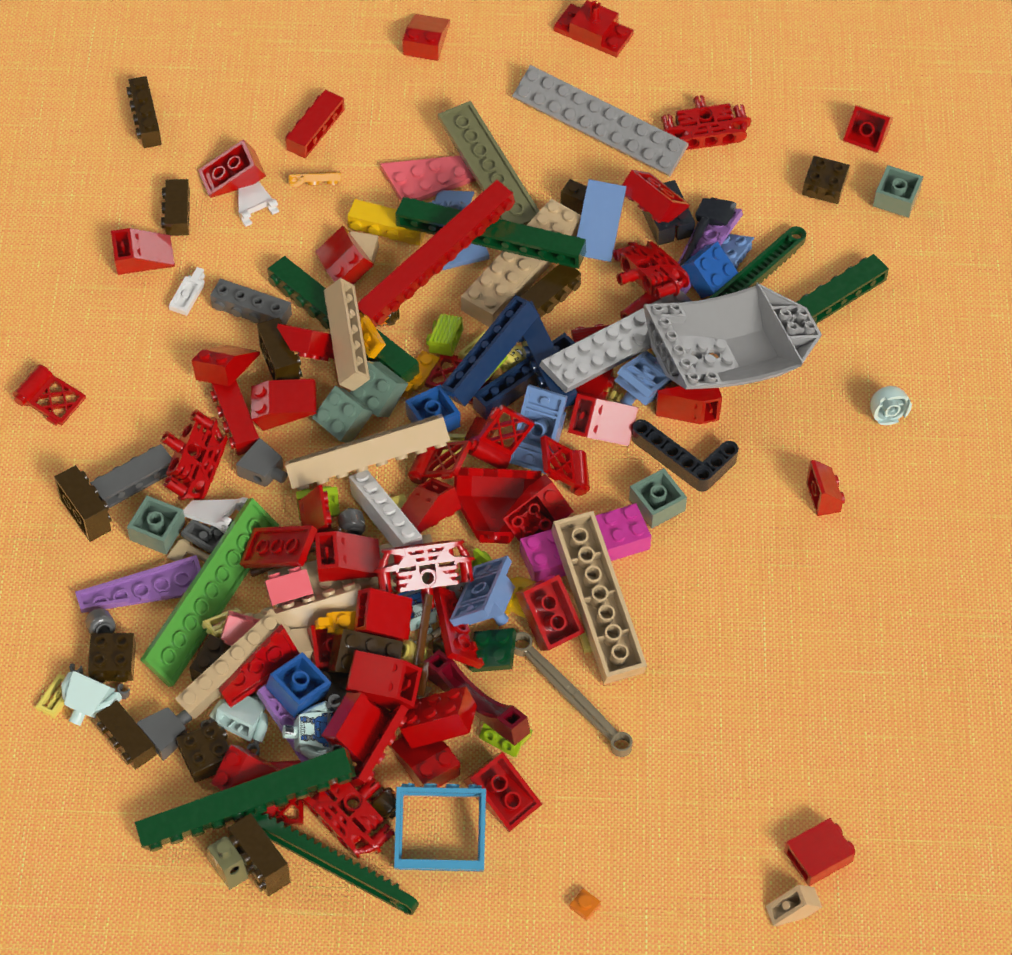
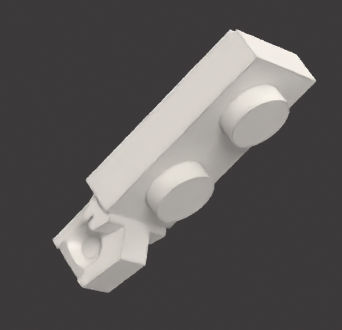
(188, 292)

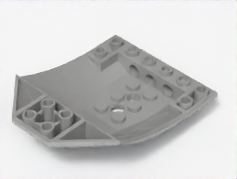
(749, 330)

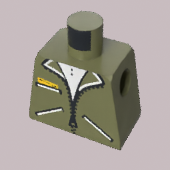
(225, 857)

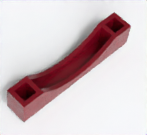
(500, 717)

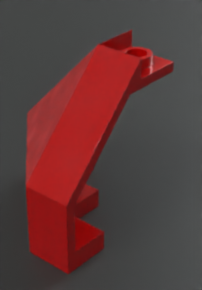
(487, 497)

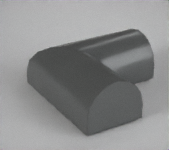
(202, 536)

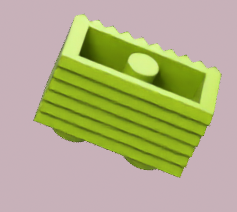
(445, 334)

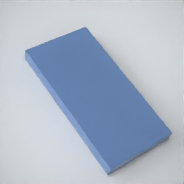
(601, 218)

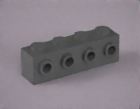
(249, 303)
(133, 476)

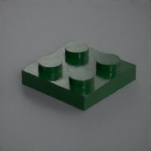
(495, 649)

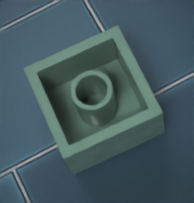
(898, 191)
(381, 391)
(342, 415)
(658, 498)
(156, 525)

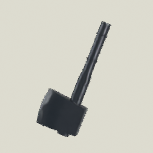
(712, 212)

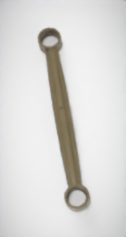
(573, 695)

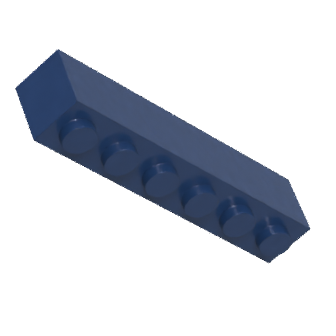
(538, 347)
(490, 350)
(512, 383)

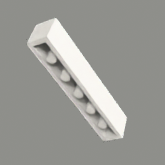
(383, 510)

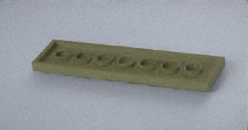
(486, 158)

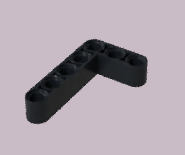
(695, 468)

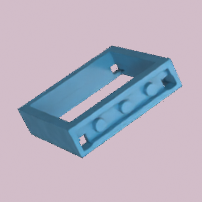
(431, 790)

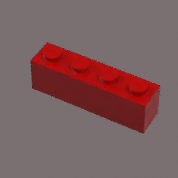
(315, 123)
(235, 417)

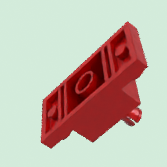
(594, 27)

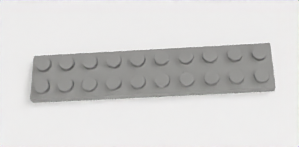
(600, 120)
(602, 349)

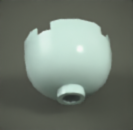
(889, 405)

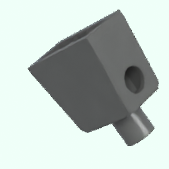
(261, 465)
(163, 730)

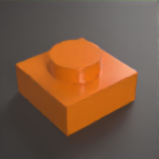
(585, 904)

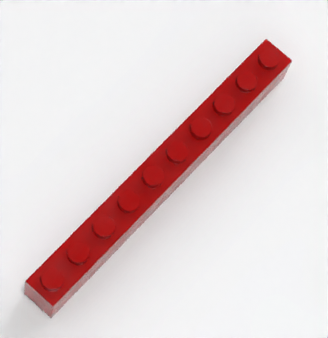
(436, 253)

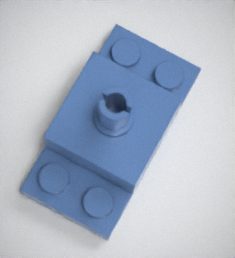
(641, 379)
(548, 414)
(486, 595)

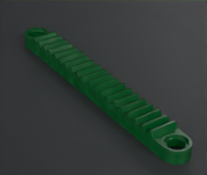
(765, 262)
(337, 864)

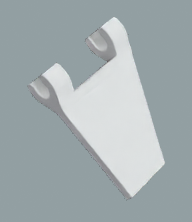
(253, 199)
(214, 511)

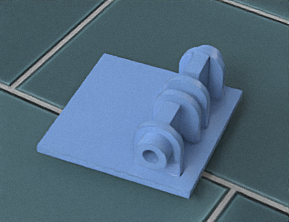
(453, 199)
(737, 247)

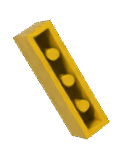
(380, 221)

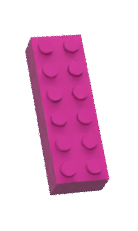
(621, 530)

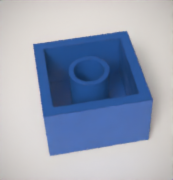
(709, 269)
(432, 403)
(298, 684)

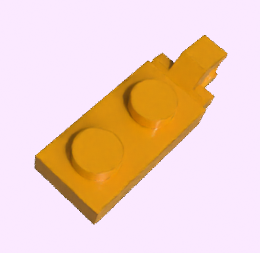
(314, 178)
(372, 340)
(426, 364)
(336, 620)

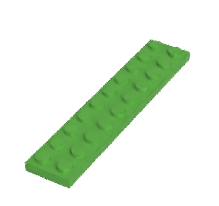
(205, 597)

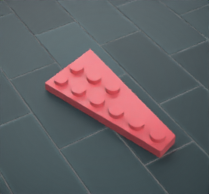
(426, 177)

